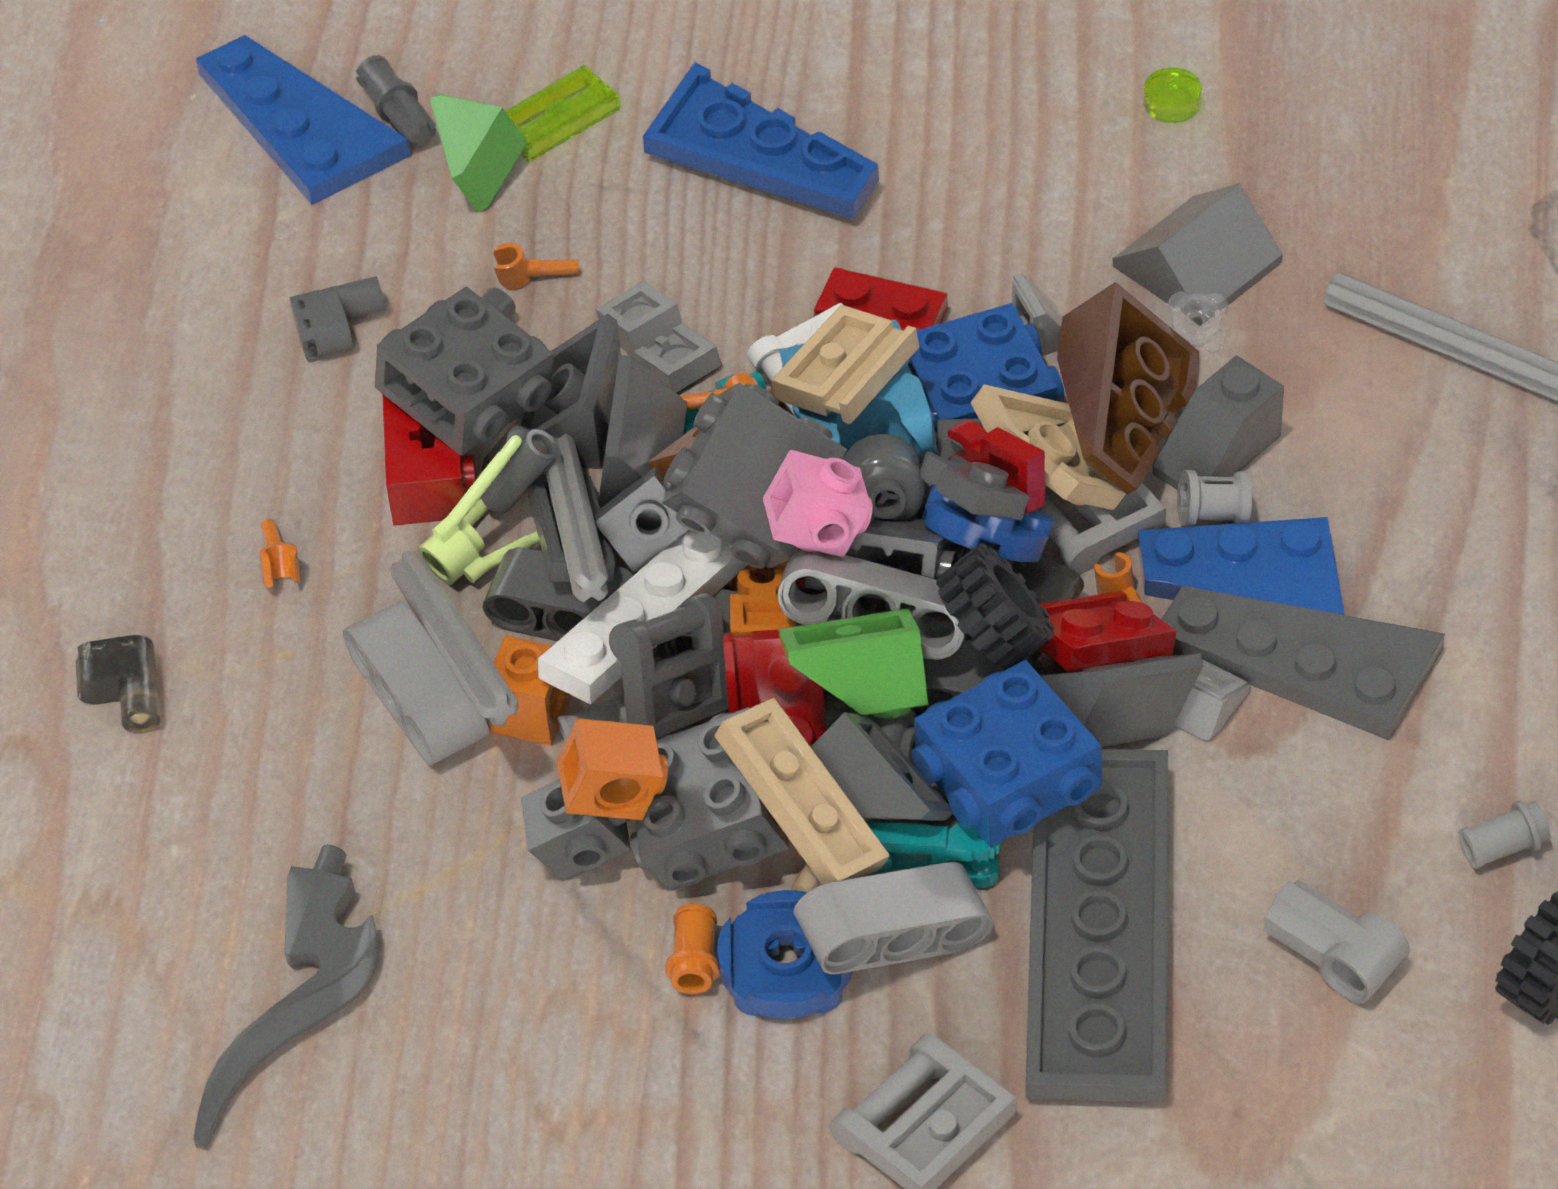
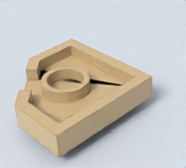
(1052, 429)

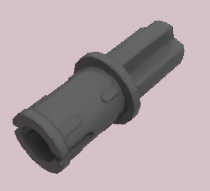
(395, 100)

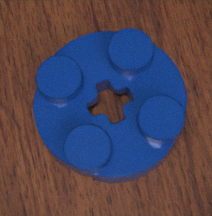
(1017, 539)
(767, 985)

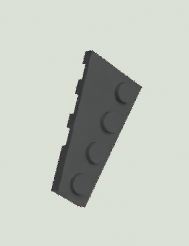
(1316, 658)

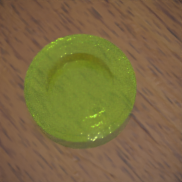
(1172, 95)

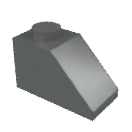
(1223, 424)
(877, 773)

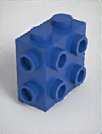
(980, 351)
(1007, 754)

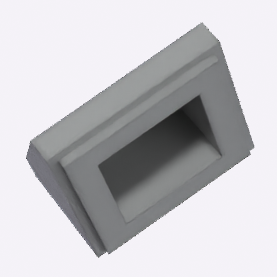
(1038, 310)
(1211, 702)

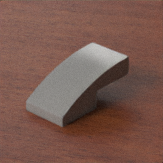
(658, 339)

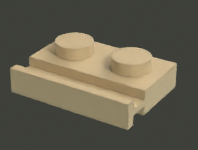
(845, 363)

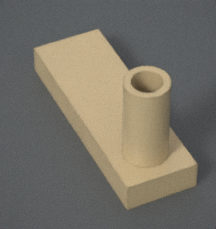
(801, 797)

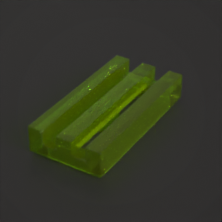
(563, 118)

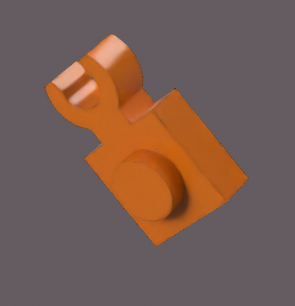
(757, 606)

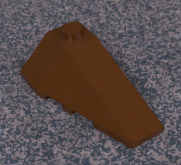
(1123, 382)

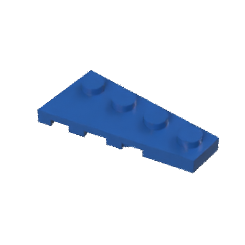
(299, 122)
(740, 141)

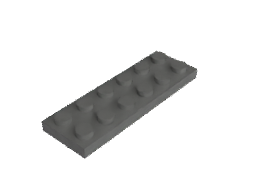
(1101, 939)

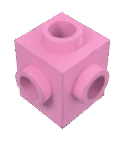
(817, 503)

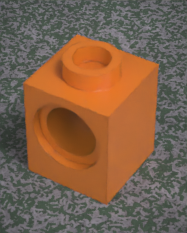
(537, 700)
(611, 769)

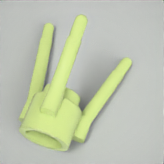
(456, 544)

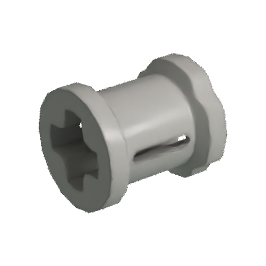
(1214, 498)

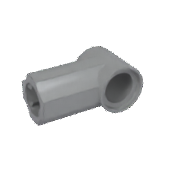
(1350, 950)

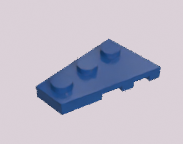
(1257, 560)

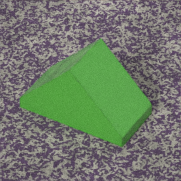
(478, 146)

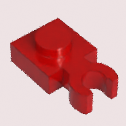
(1006, 451)

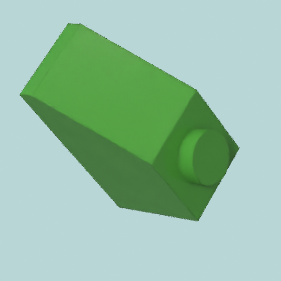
(863, 661)

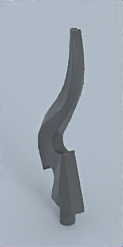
(311, 937)

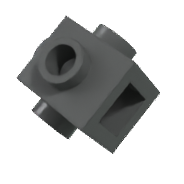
(569, 841)

